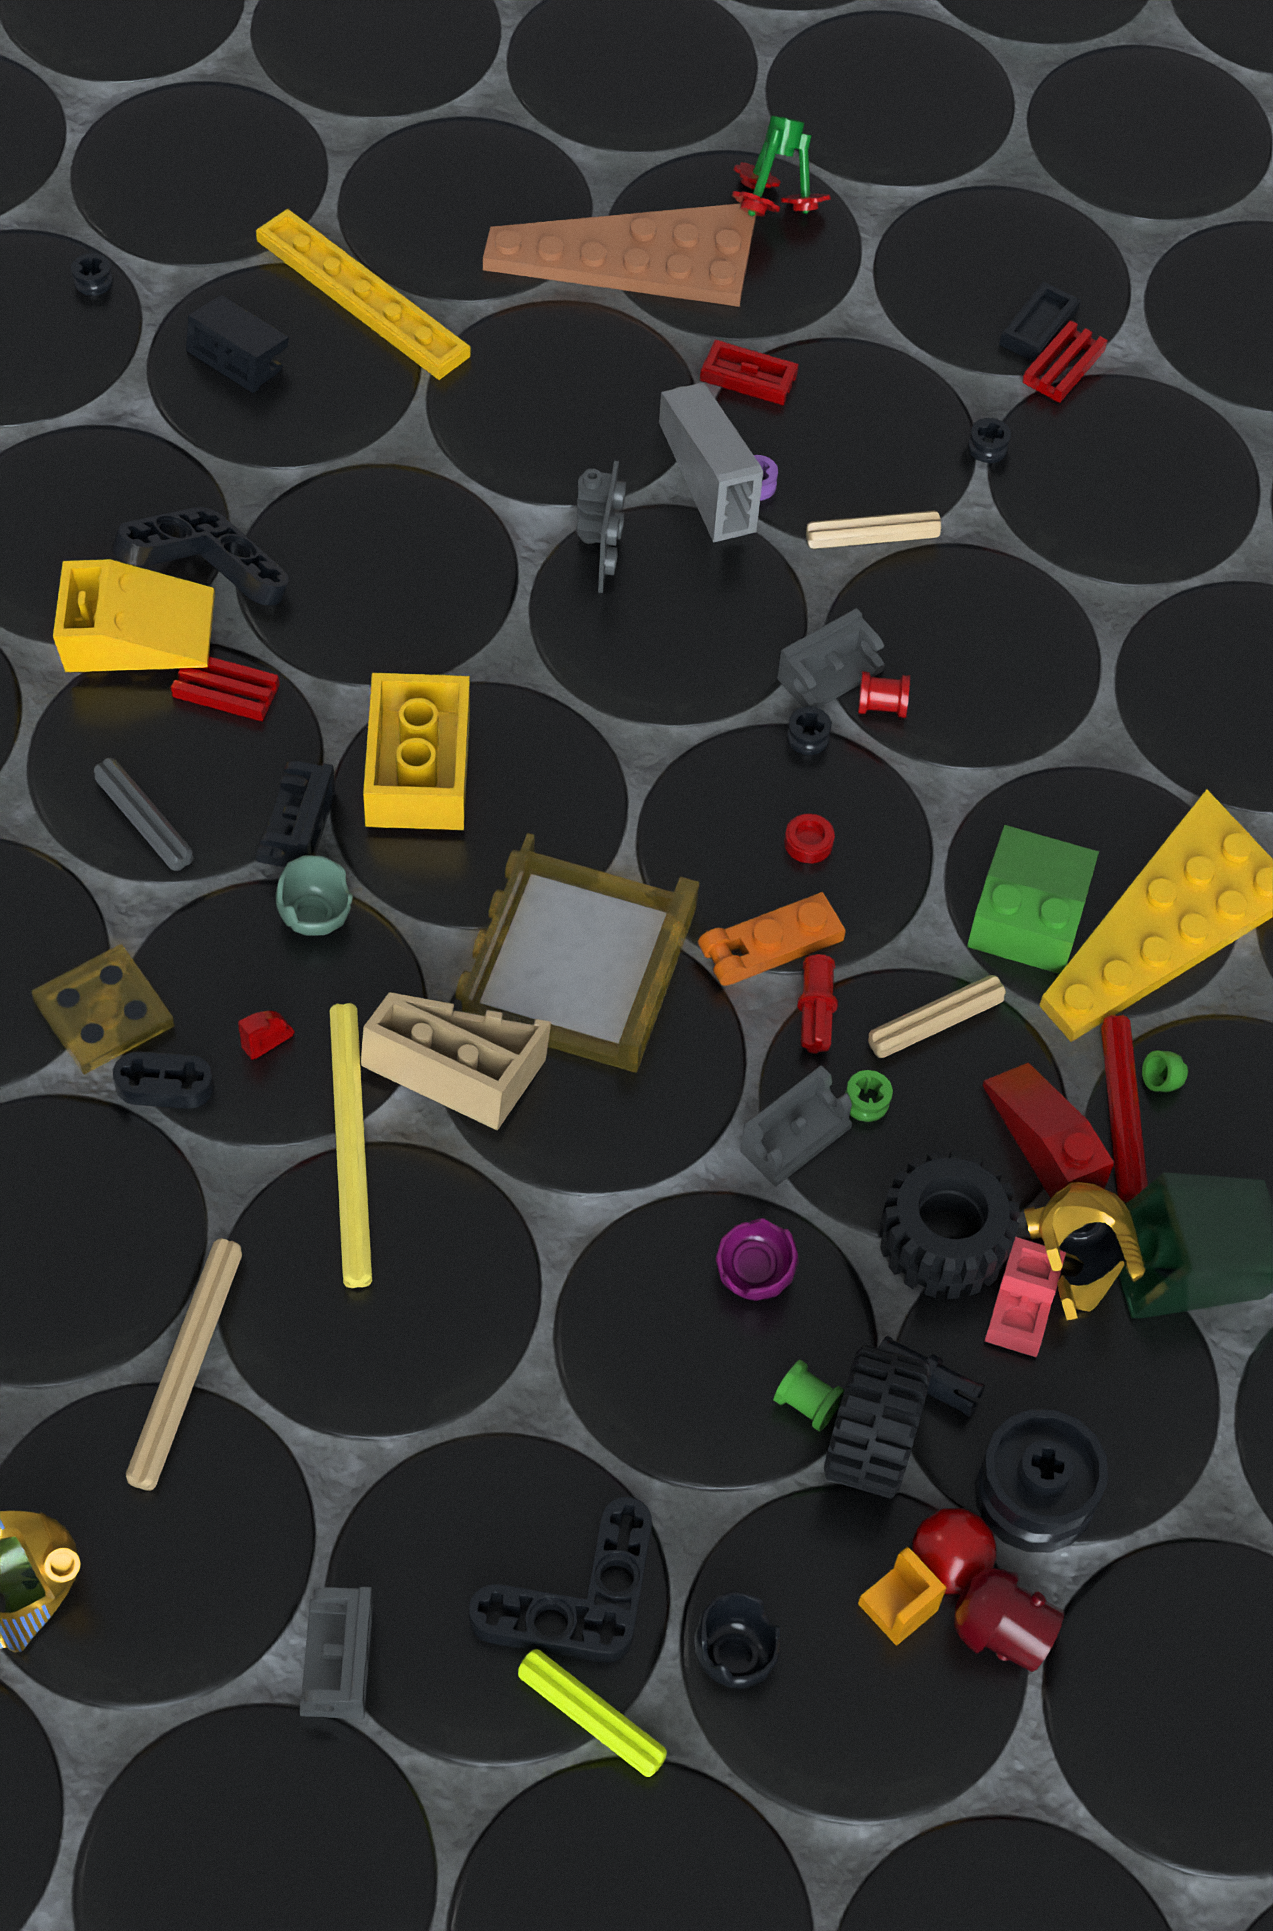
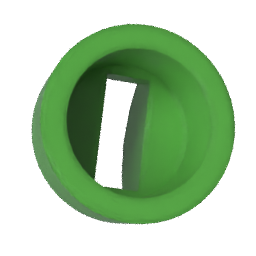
(1164, 1064)

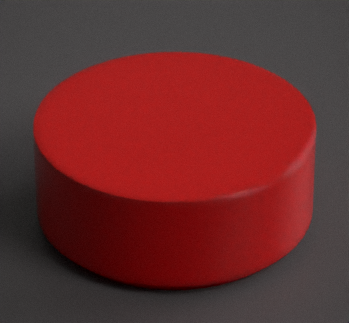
(809, 838)

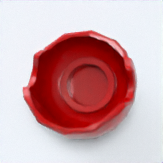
(955, 1546)

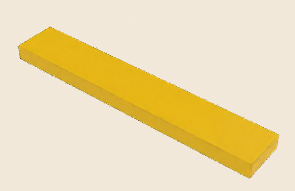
(363, 294)

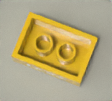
(417, 751)

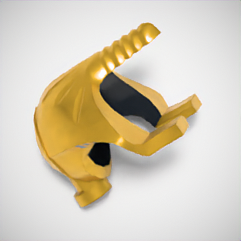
(1092, 1229)

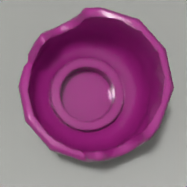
(757, 1259)

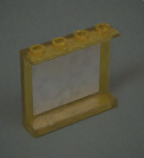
(579, 954)

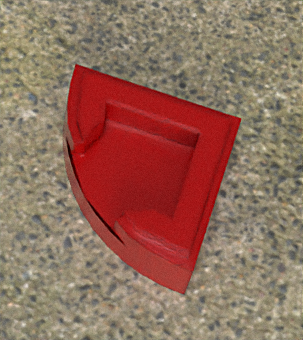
(263, 1032)

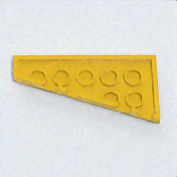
(1184, 906)

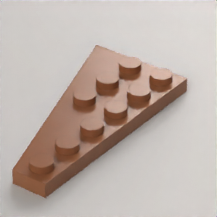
(661, 253)

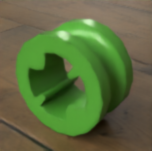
(869, 1080)

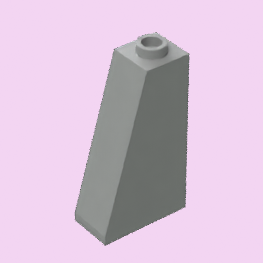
(713, 461)

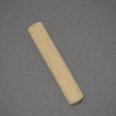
(873, 529)
(936, 1016)

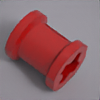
(884, 694)

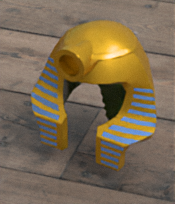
(35, 1573)

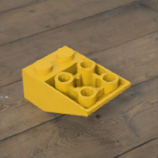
(130, 618)

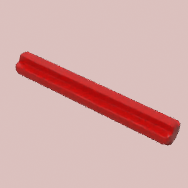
(1124, 1107)

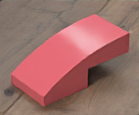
(1024, 1299)

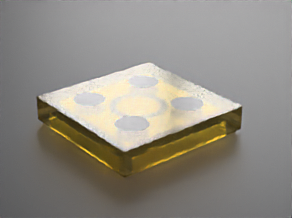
(102, 1008)

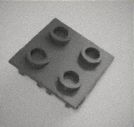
(597, 515)

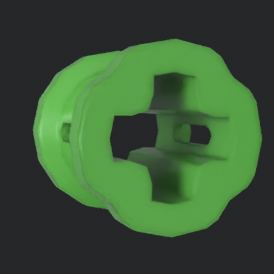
(809, 1395)

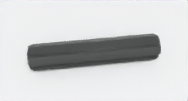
(143, 814)

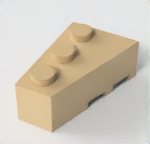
(455, 1056)

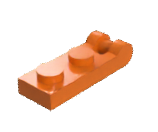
(772, 939)

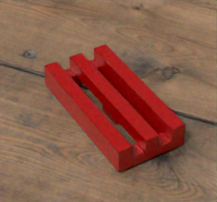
(1079, 340)
(747, 378)
(228, 680)

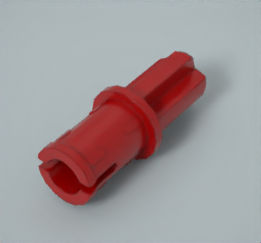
(817, 1003)

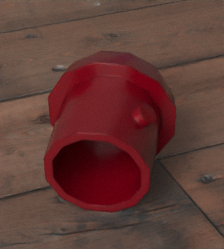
(1007, 1618)

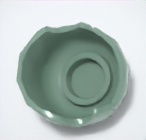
(313, 895)

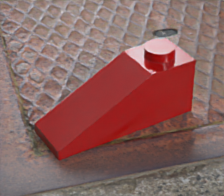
(1049, 1130)

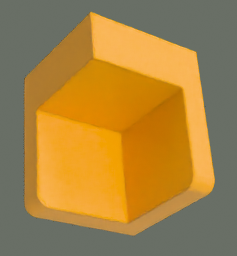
(903, 1597)

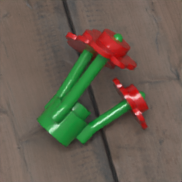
(781, 138)

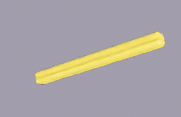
(350, 1146)

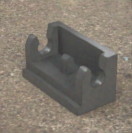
(830, 660)
(796, 1127)
(337, 1653)

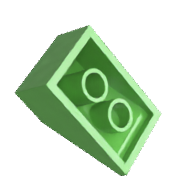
(1033, 899)

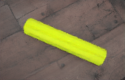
(592, 1712)

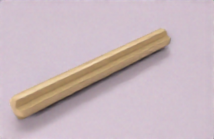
(183, 1365)

